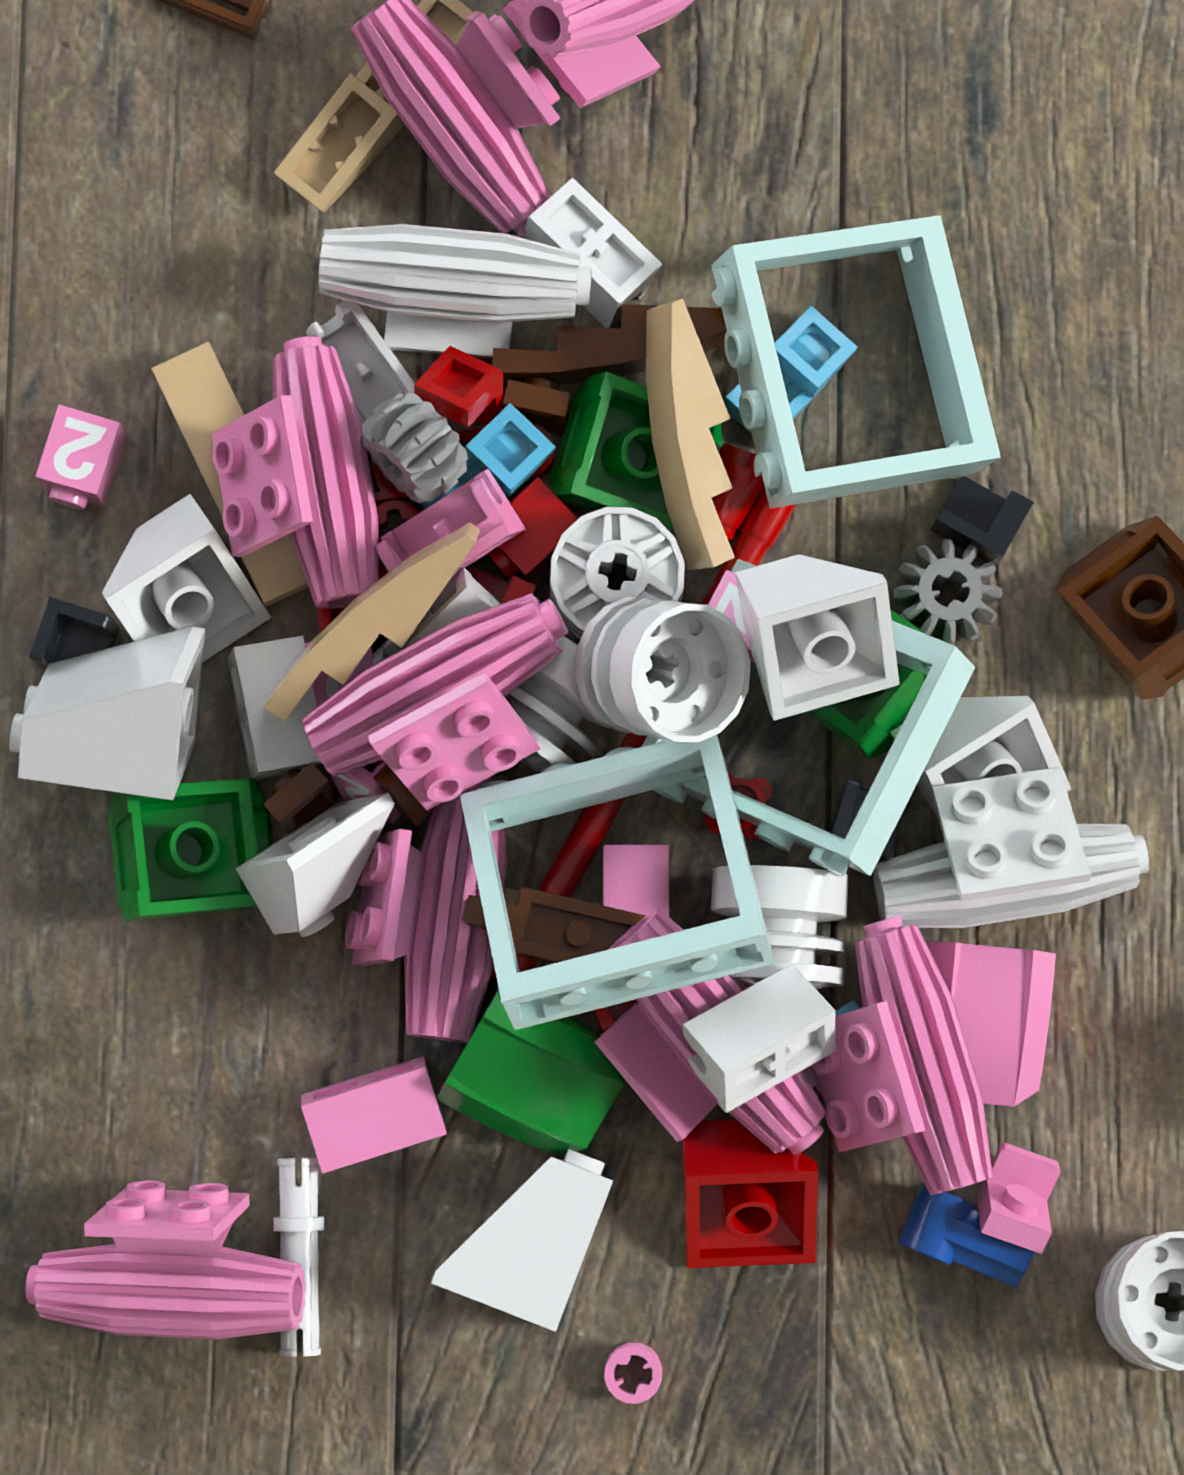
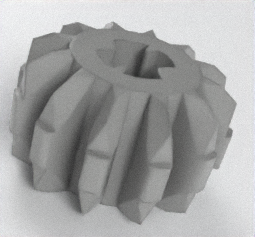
(414, 447)
(937, 573)

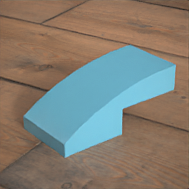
(808, 360)
(509, 449)

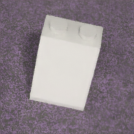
(115, 717)
(533, 1243)

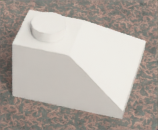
(180, 578)
(817, 632)
(988, 740)
(315, 865)

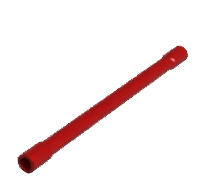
(756, 537)

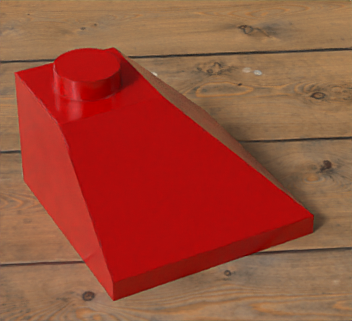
(746, 1199)

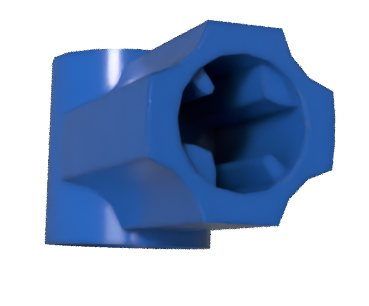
(951, 1232)

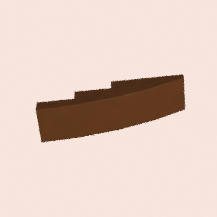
(597, 350)

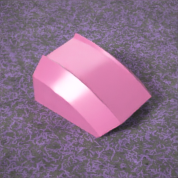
(1003, 1013)

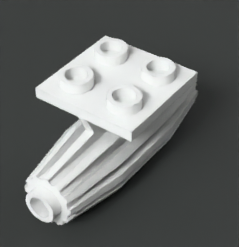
(451, 283)
(1008, 857)

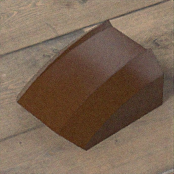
(1133, 604)

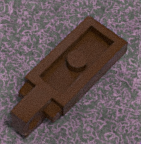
(555, 926)

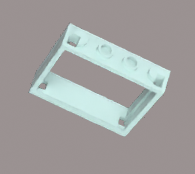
(942, 338)
(945, 681)
(635, 968)

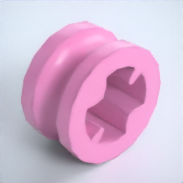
(644, 1389)

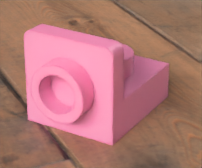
(1016, 1197)

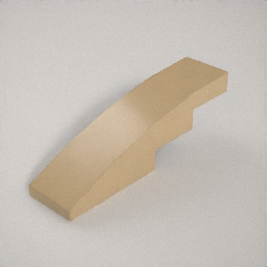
(354, 125)
(201, 405)
(681, 411)
(386, 608)

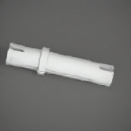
(299, 1244)

